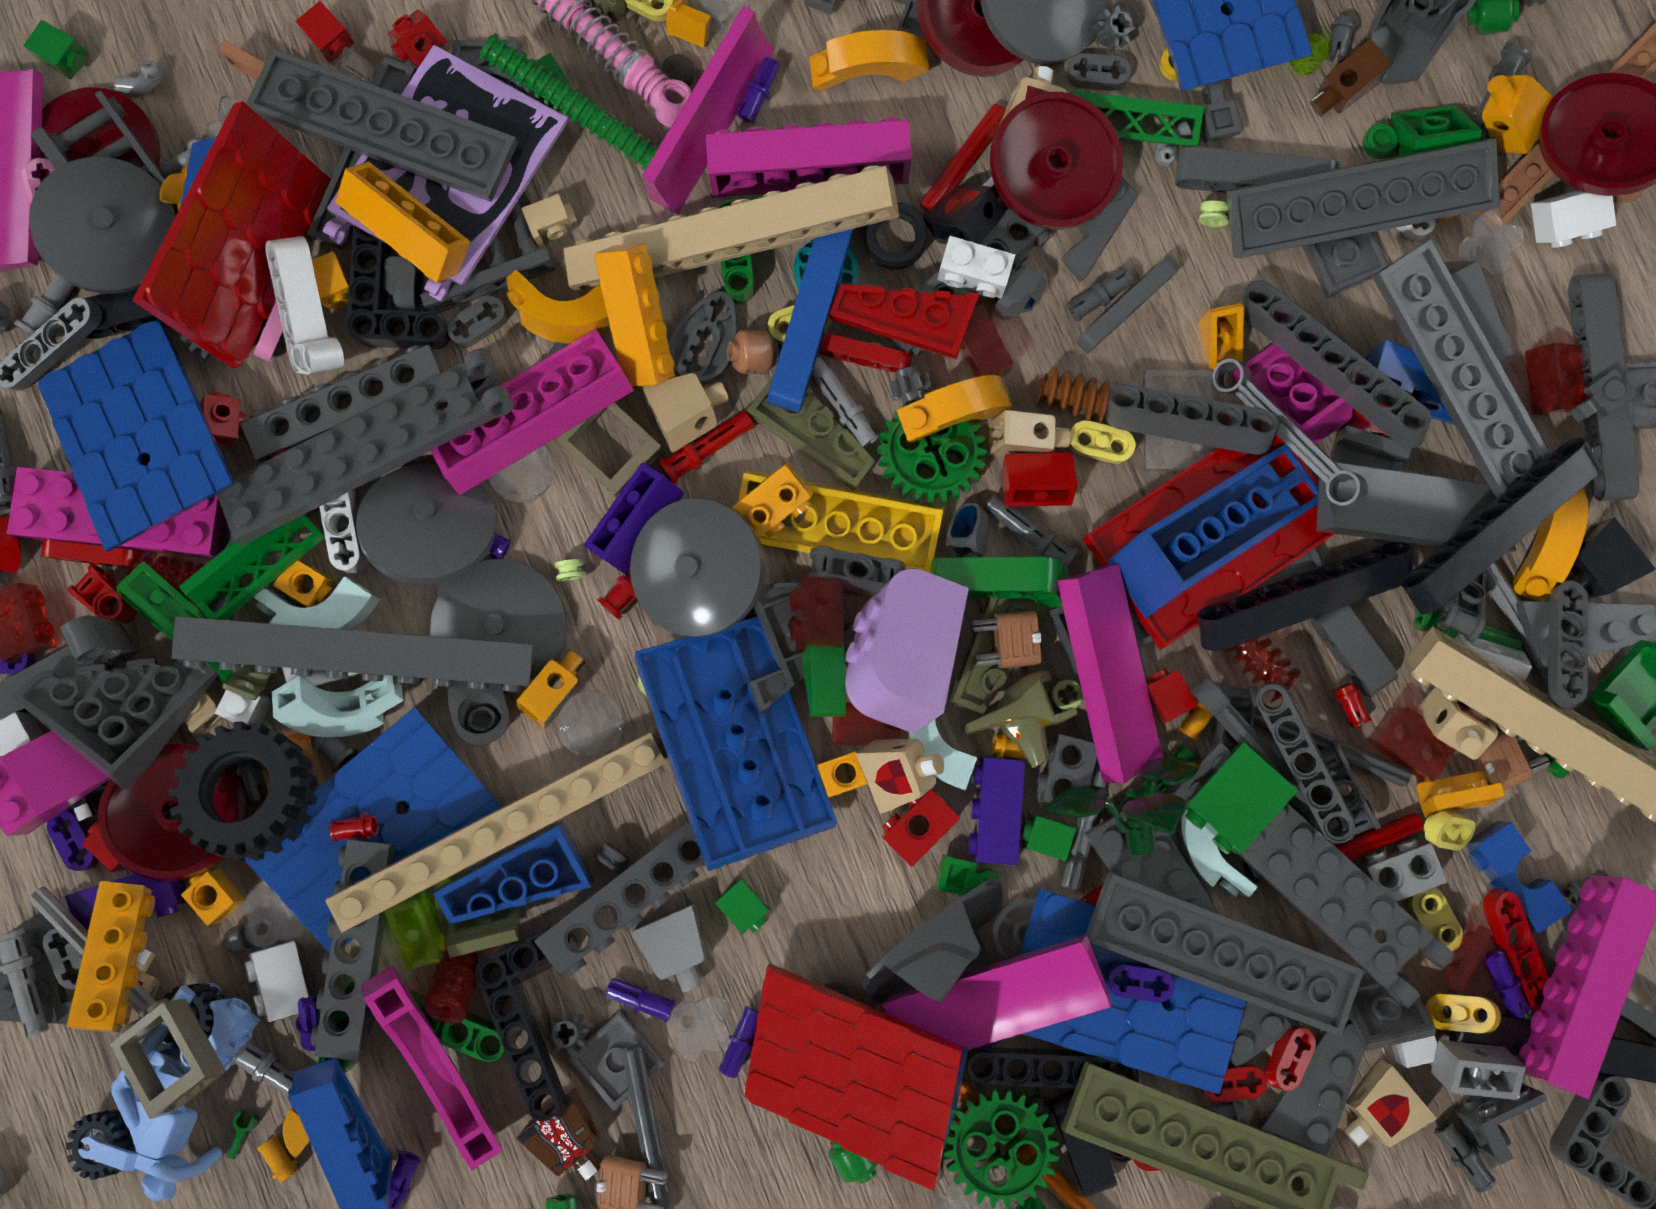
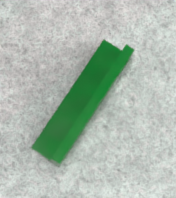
(1153, 109)
(224, 571)
(160, 604)

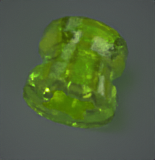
(1320, 51)

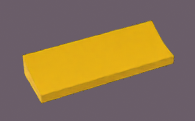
(858, 524)

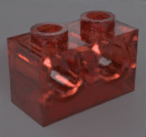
(984, 347)
(1409, 750)

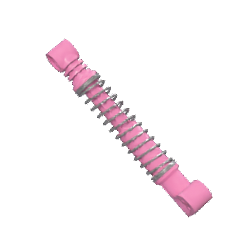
(636, 67)

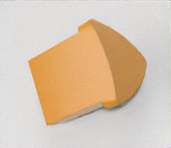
(688, 23)

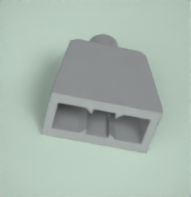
(674, 946)

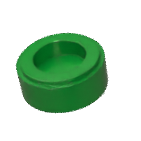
(1380, 140)

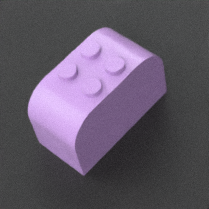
(906, 649)

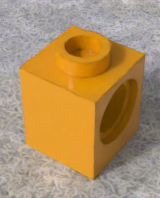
(331, 280)
(293, 578)
(832, 785)
(227, 896)

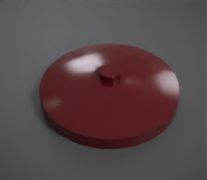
(962, 37)
(79, 104)
(1602, 134)
(1056, 160)
(140, 826)

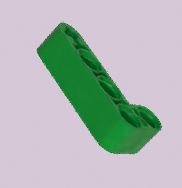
(1005, 577)

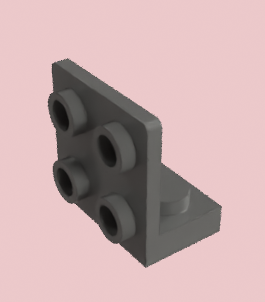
(1482, 1116)

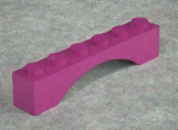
(432, 1065)

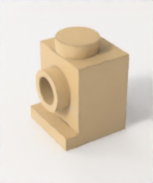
(549, 219)
(202, 716)

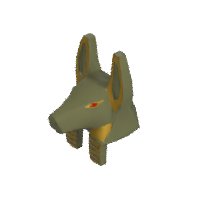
(1024, 716)

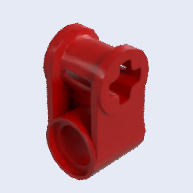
(99, 593)

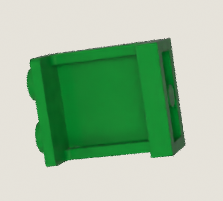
(1629, 696)
(1239, 800)

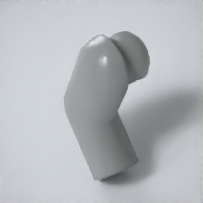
(142, 84)
(1165, 153)
(176, 163)

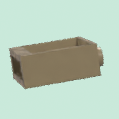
(648, 453)
(191, 1041)

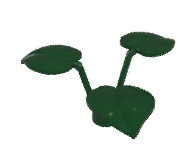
(1144, 814)

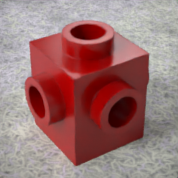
(414, 37)
(223, 417)

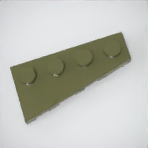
(815, 435)
(980, 684)

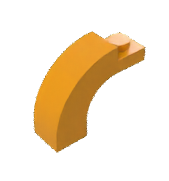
(869, 53)
(557, 319)
(959, 402)
(1553, 549)

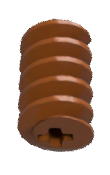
(1074, 393)

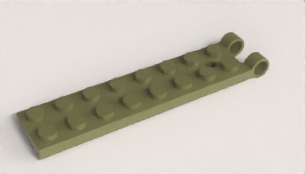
(1201, 1144)

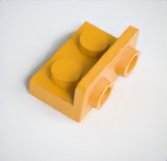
(1458, 793)

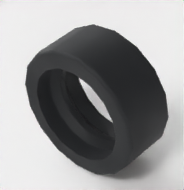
(903, 260)

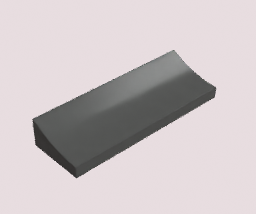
(1403, 506)

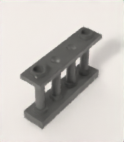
(56, 145)
(480, 284)

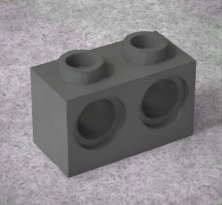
(1076, 775)

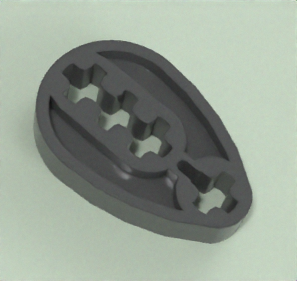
(699, 321)

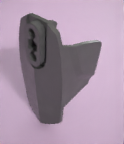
(1413, 33)
(938, 949)

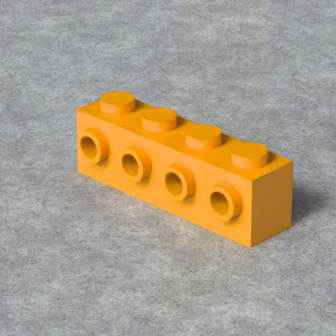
(402, 221)
(635, 313)
(774, 500)
(110, 957)

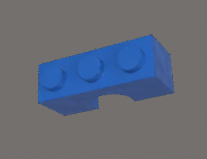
(1498, 854)

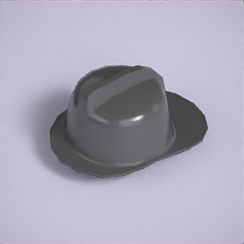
(478, 714)

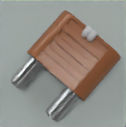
(1015, 639)
(1506, 763)
(624, 1183)

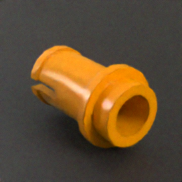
(1196, 722)
(1004, 746)
(278, 1159)

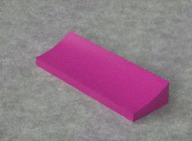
(708, 109)
(19, 116)
(546, 404)
(1110, 672)
(1010, 996)

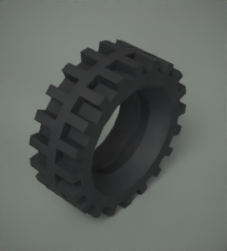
(272, 821)

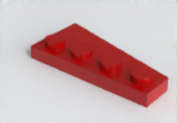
(915, 318)

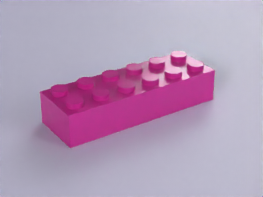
(794, 155)
(52, 508)
(1589, 984)

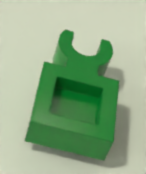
(960, 875)

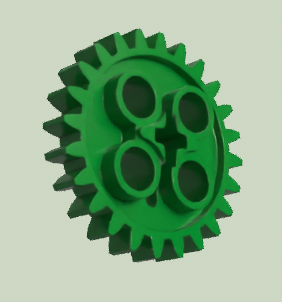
(904, 463)
(1020, 1174)

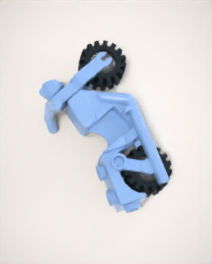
(132, 1141)

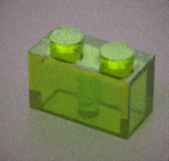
(416, 930)

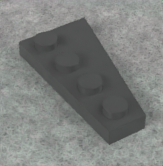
(1608, 628)
(1315, 1107)

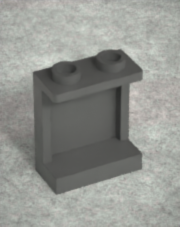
(1367, 449)

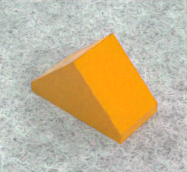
(1222, 333)

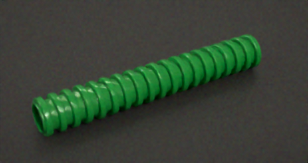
(568, 100)

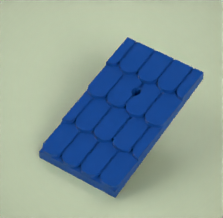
(1217, 46)
(118, 412)
(400, 766)
(737, 768)
(1175, 1039)

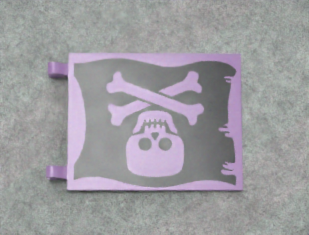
(476, 96)

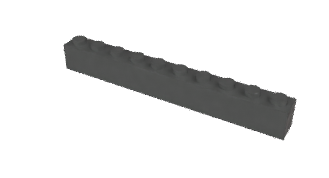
(354, 652)

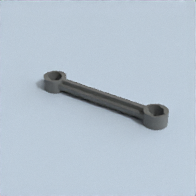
(1291, 434)
(1220, 707)

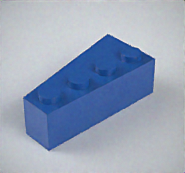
(1406, 371)
(522, 874)
(342, 1136)

